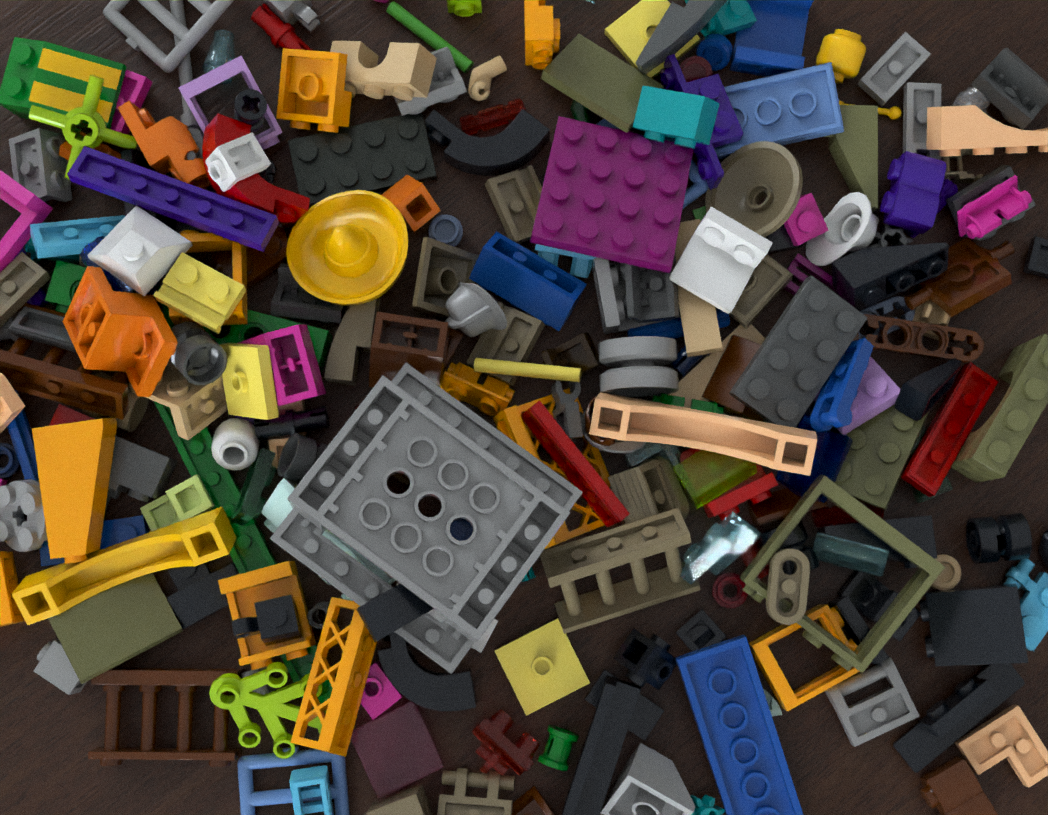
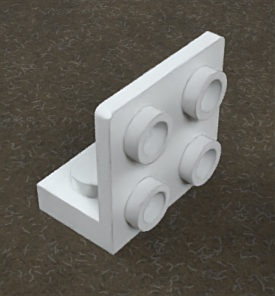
(719, 260)

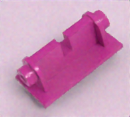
(981, 215)

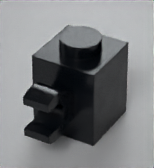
(275, 621)

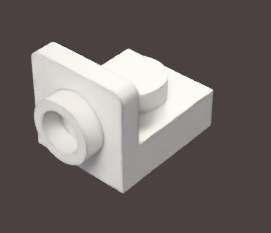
(236, 161)

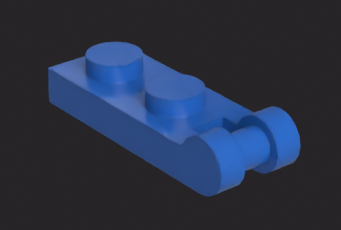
(841, 388)

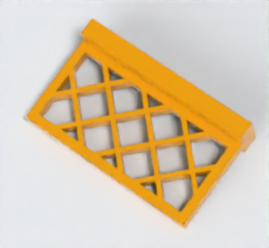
(512, 425)

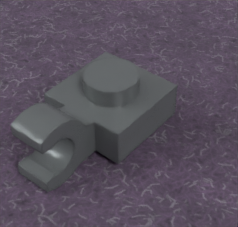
(567, 410)

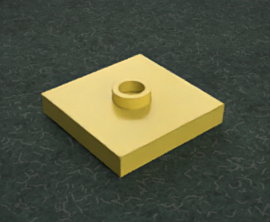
(636, 27)
(249, 381)
(542, 666)

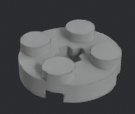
(16, 500)

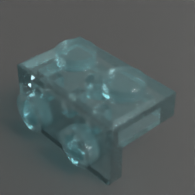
(719, 547)

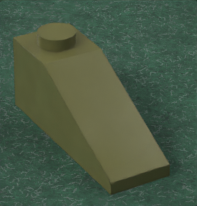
(857, 150)

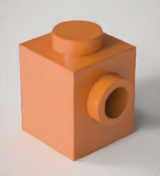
(412, 201)

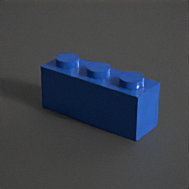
(527, 281)

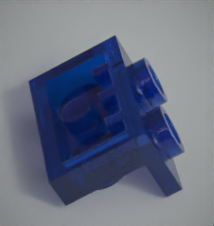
(827, 461)

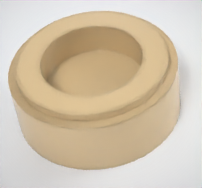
(950, 575)

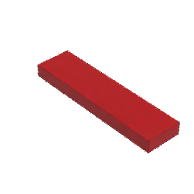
(949, 429)
(574, 464)

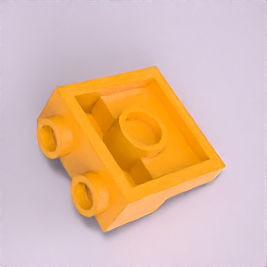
(541, 33)
(313, 90)

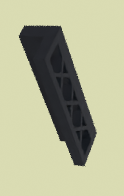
(601, 747)

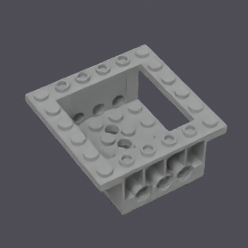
(445, 454)

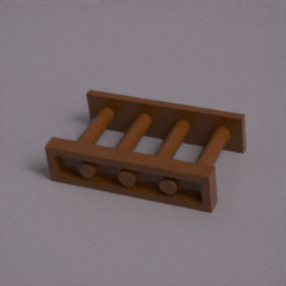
(61, 383)
(150, 684)

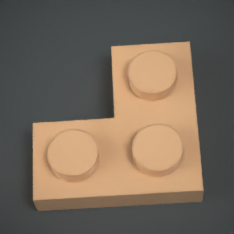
(1008, 737)

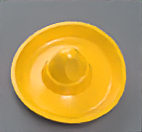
(348, 247)

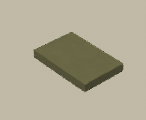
(598, 81)
(115, 626)

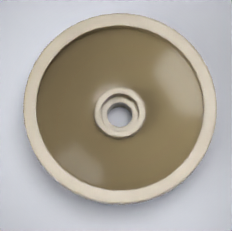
(756, 174)

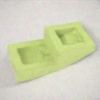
(178, 504)

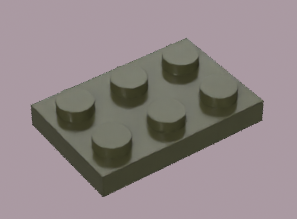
(879, 456)

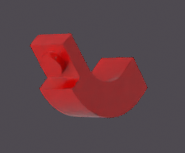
(253, 189)

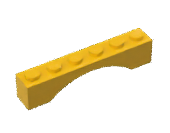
(173, 546)

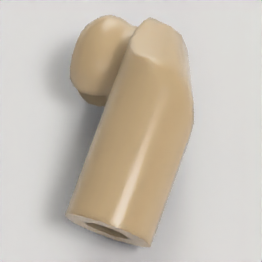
(481, 78)

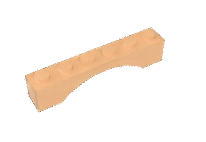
(970, 128)
(747, 439)

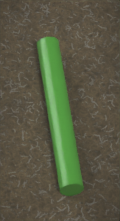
(428, 35)

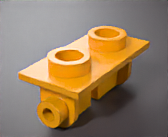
(462, 384)

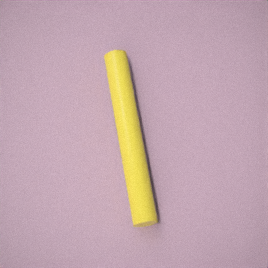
(527, 370)

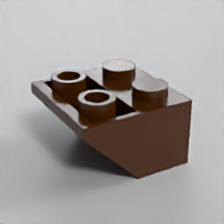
(409, 341)

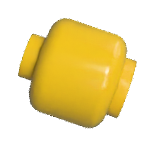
(845, 53)

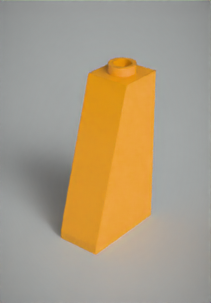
(74, 484)

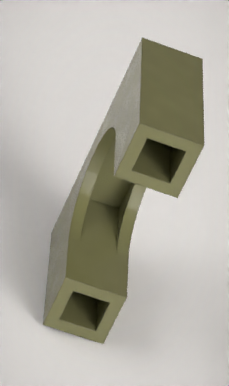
(997, 442)

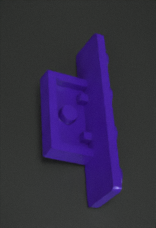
(726, 125)

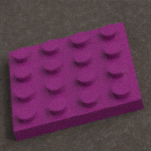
(612, 195)

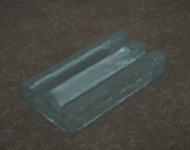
(850, 554)

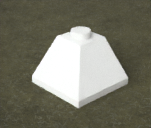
(139, 250)

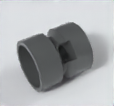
(197, 354)
(298, 457)

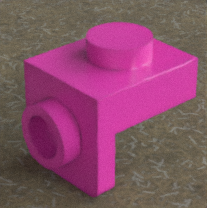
(805, 221)

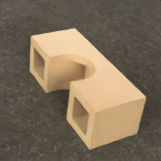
(402, 74)

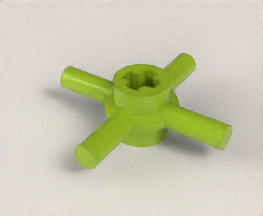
(77, 115)

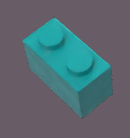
(675, 115)

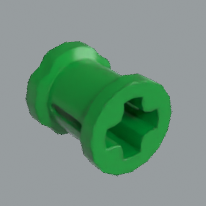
(558, 748)

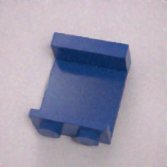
(774, 40)

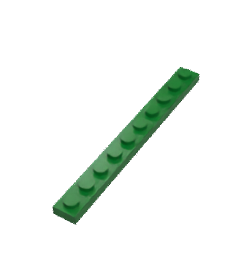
(250, 548)

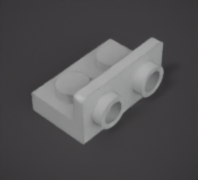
(39, 165)

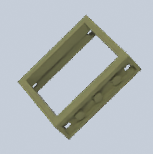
(898, 610)

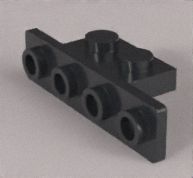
(957, 714)

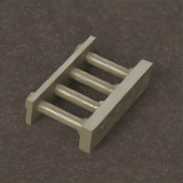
(612, 549)

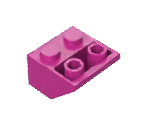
(293, 363)

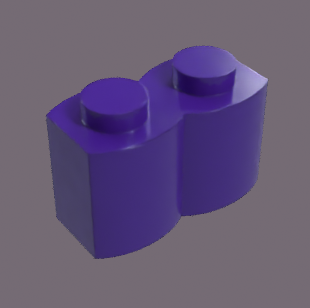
(913, 192)

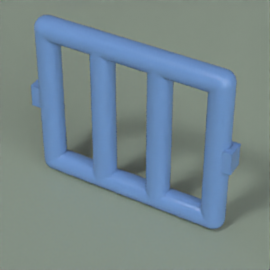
(250, 799)

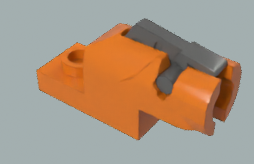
(168, 145)

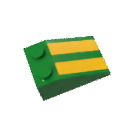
(57, 79)

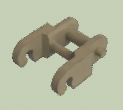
(960, 176)

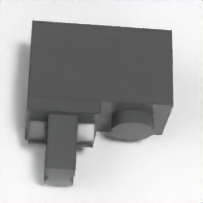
(140, 470)

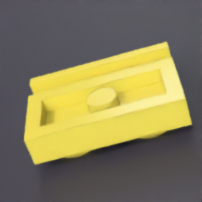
(200, 292)

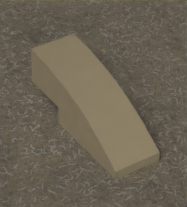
(350, 339)

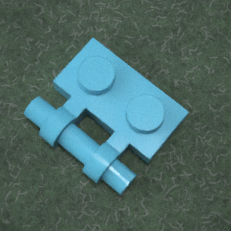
(1033, 602)

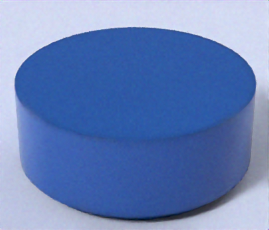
(715, 50)

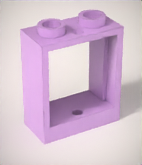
(218, 75)

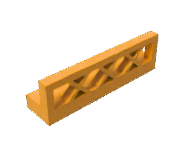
(347, 685)

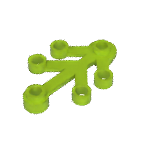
(270, 705)

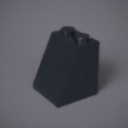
(975, 626)

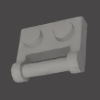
(877, 712)

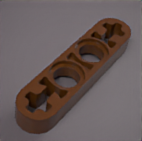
(913, 339)

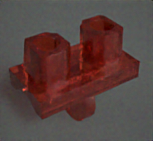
(515, 755)

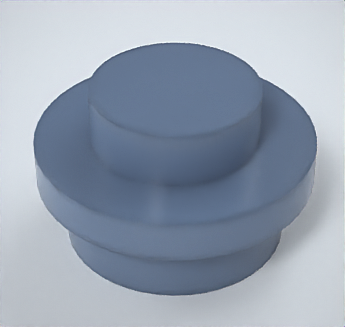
(446, 230)

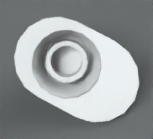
(850, 229)

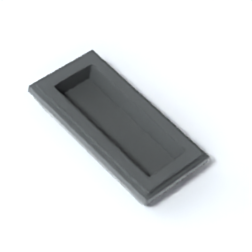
(42, 328)

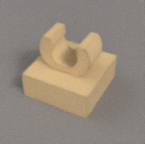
(932, 314)

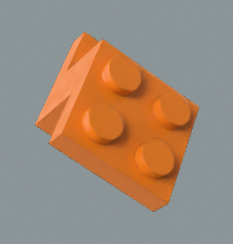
(119, 331)

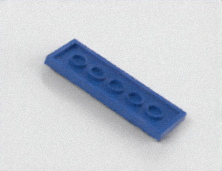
(738, 730)

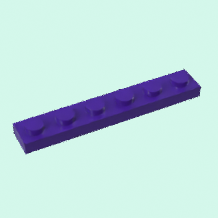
(173, 198)

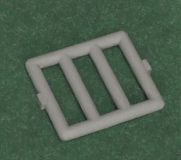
(187, 37)

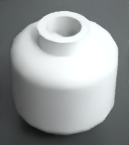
(235, 444)

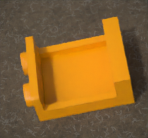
(262, 585)

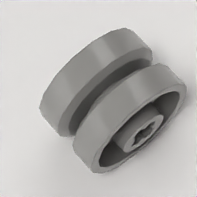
(638, 366)

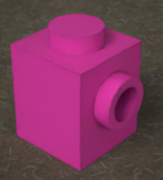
(378, 692)

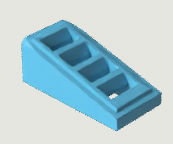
(308, 777)

